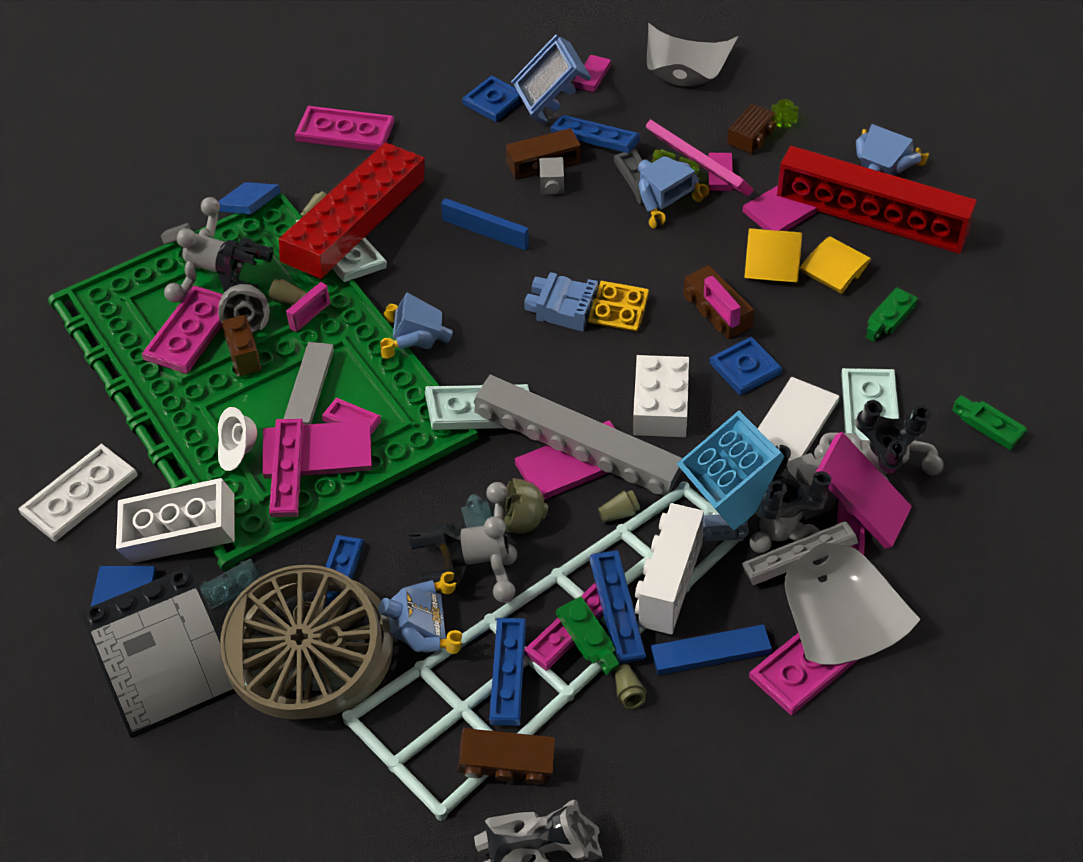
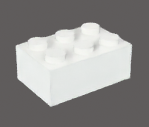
(661, 396)

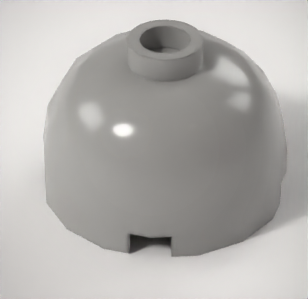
(245, 301)

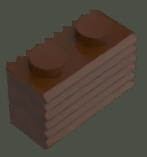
(751, 128)
(241, 345)

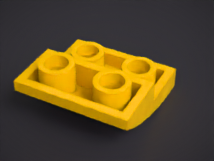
(773, 255)
(835, 264)
(619, 306)

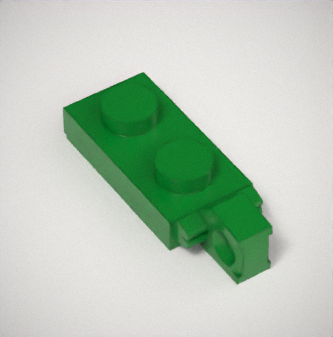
(890, 313)
(990, 422)
(588, 634)

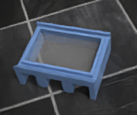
(548, 76)

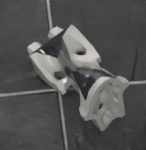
(560, 830)

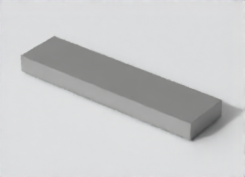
(171, 235)
(309, 382)
(781, 559)

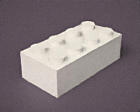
(175, 521)
(669, 568)

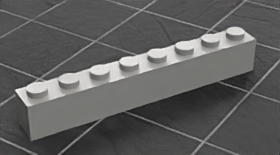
(578, 435)

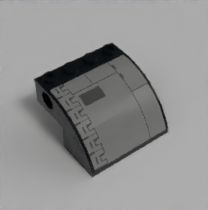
(158, 650)

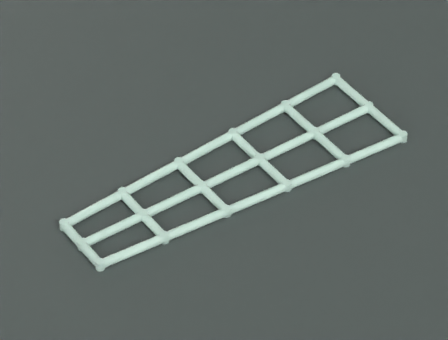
(566, 692)

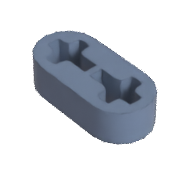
(717, 529)

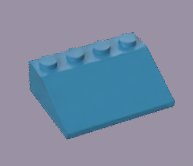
(733, 468)

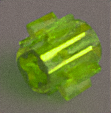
(785, 113)

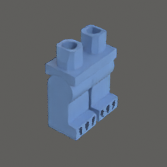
(562, 301)

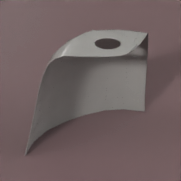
(685, 61)
(847, 613)

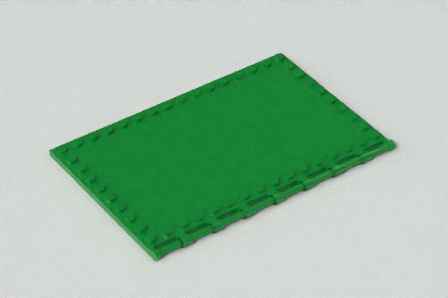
(129, 308)

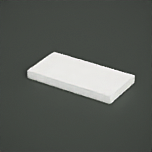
(798, 416)
(78, 492)

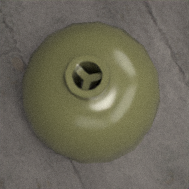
(524, 507)

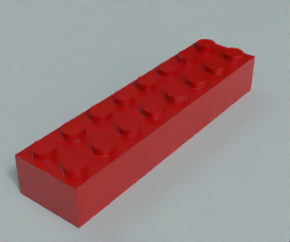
(876, 199)
(351, 210)

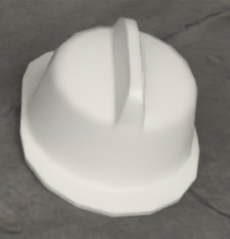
(236, 438)

